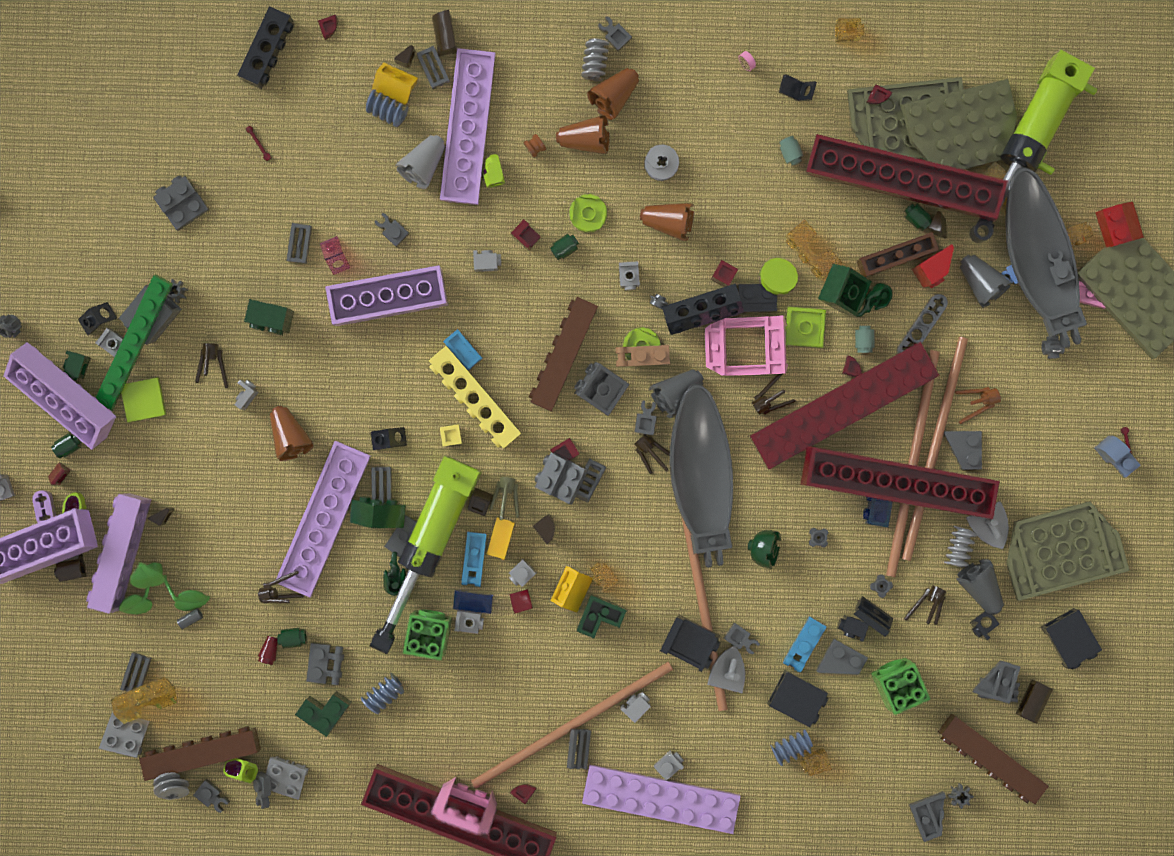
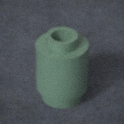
(791, 150)
(865, 339)

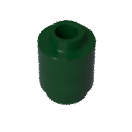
(918, 216)
(564, 246)
(66, 445)
(292, 638)

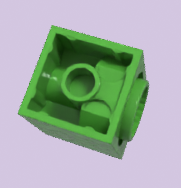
(427, 634)
(900, 685)

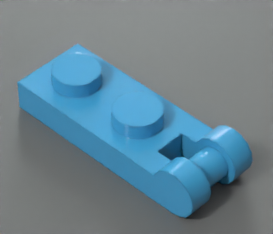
(474, 558)
(804, 644)

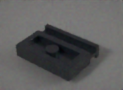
(757, 298)
(873, 616)

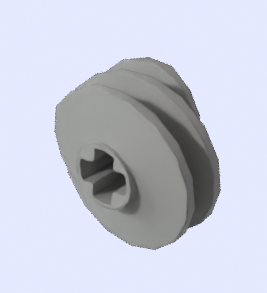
(664, 153)
(170, 786)

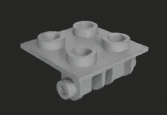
(124, 738)
(286, 777)

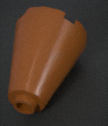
(613, 93)
(586, 135)
(669, 219)
(288, 435)

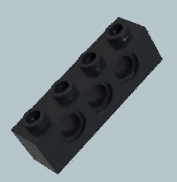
(271, 20)
(703, 309)

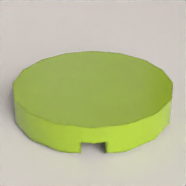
(588, 213)
(778, 276)
(640, 337)

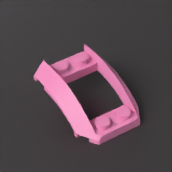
(774, 345)
(453, 817)

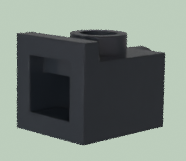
(853, 627)

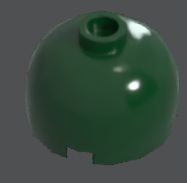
(765, 548)

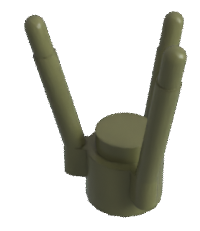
(506, 485)

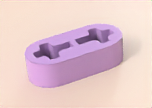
(48, 506)

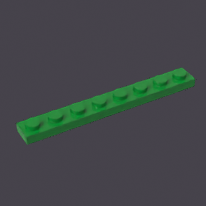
(133, 341)

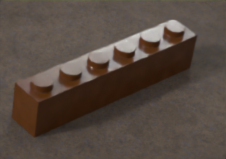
(564, 353)
(201, 753)
(992, 758)

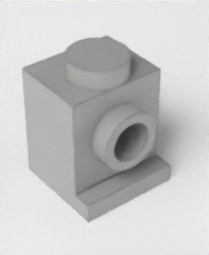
(486, 261)
(629, 267)
(107, 338)
(461, 618)
(636, 706)

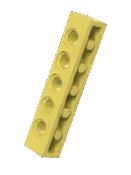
(438, 364)

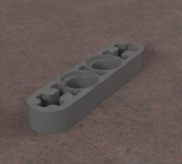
(920, 325)

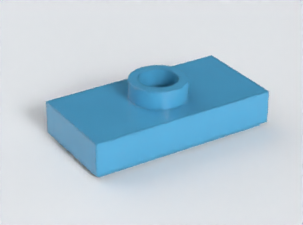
(462, 349)

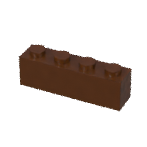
(897, 255)

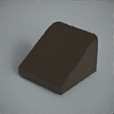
(405, 57)
(938, 225)
(480, 502)
(161, 517)

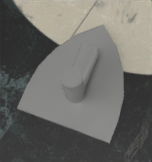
(993, 530)
(728, 671)

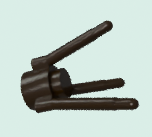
(209, 352)
(762, 403)
(645, 445)
(270, 595)
(936, 596)

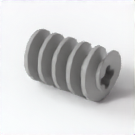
(594, 59)
(960, 547)

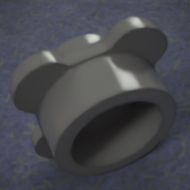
(658, 301)
(823, 537)
(887, 585)

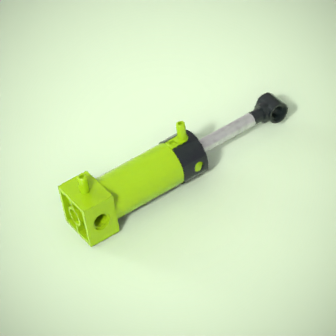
(1059, 85)
(429, 537)

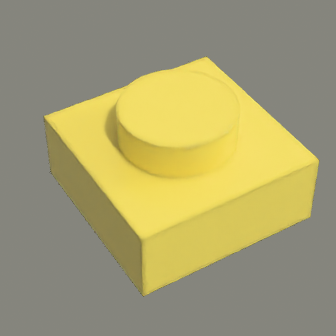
(450, 435)

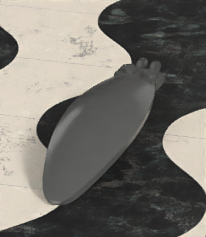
(1032, 233)
(702, 473)

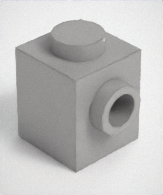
(522, 573)

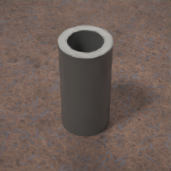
(189, 618)

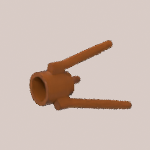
(988, 398)

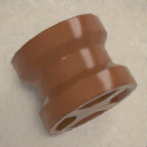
(534, 145)

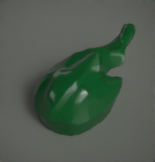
(878, 296)
(393, 578)

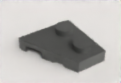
(966, 448)
(841, 660)
(999, 682)
(929, 815)

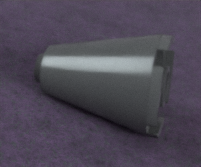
(984, 280)
(669, 392)
(982, 585)

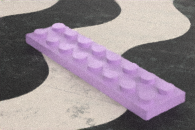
(467, 126)
(323, 518)
(661, 799)

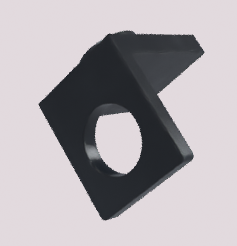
(796, 89)
(93, 319)
(386, 438)
(979, 630)

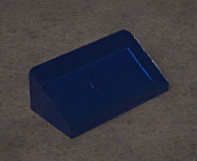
(473, 601)

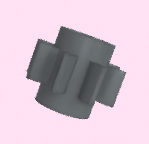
(181, 291)
(9, 326)
(1052, 347)
(963, 799)

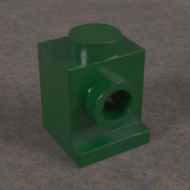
(76, 365)

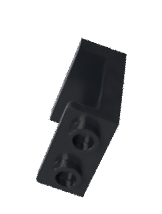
(1072, 638)
(691, 643)
(798, 699)

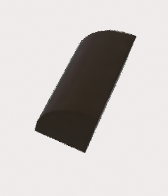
(444, 33)
(545, 528)
(1034, 701)

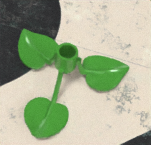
(152, 576)

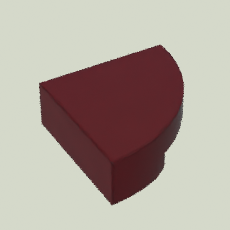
(328, 26)
(878, 95)
(851, 367)
(523, 792)

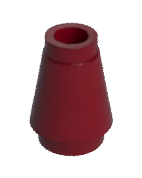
(268, 651)

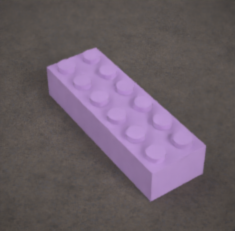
(386, 296)
(59, 395)
(46, 544)
(118, 552)

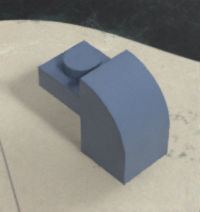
(1117, 453)

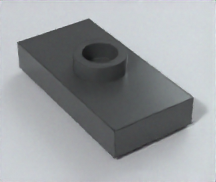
(401, 536)

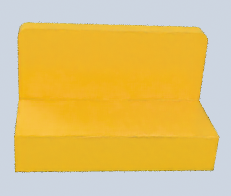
(394, 83)
(501, 538)
(571, 589)

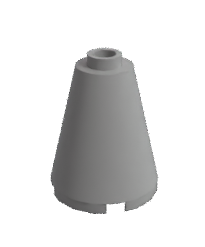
(422, 161)

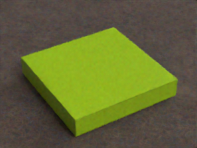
(805, 327)
(143, 400)

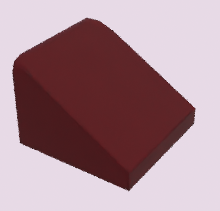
(58, 474)
(521, 601)

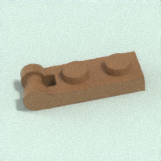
(643, 356)

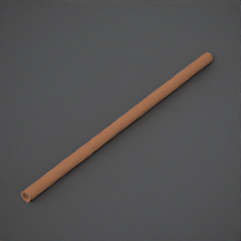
(936, 440)
(913, 460)
(703, 608)
(573, 724)

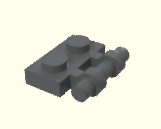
(319, 663)

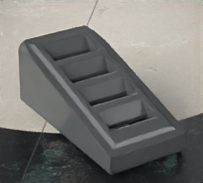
(591, 463)

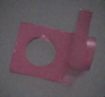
(333, 252)

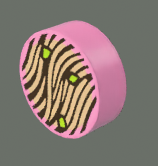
(747, 61)

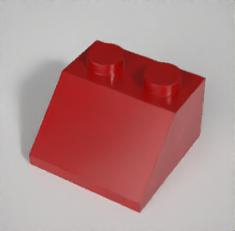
(1119, 224)
(933, 270)

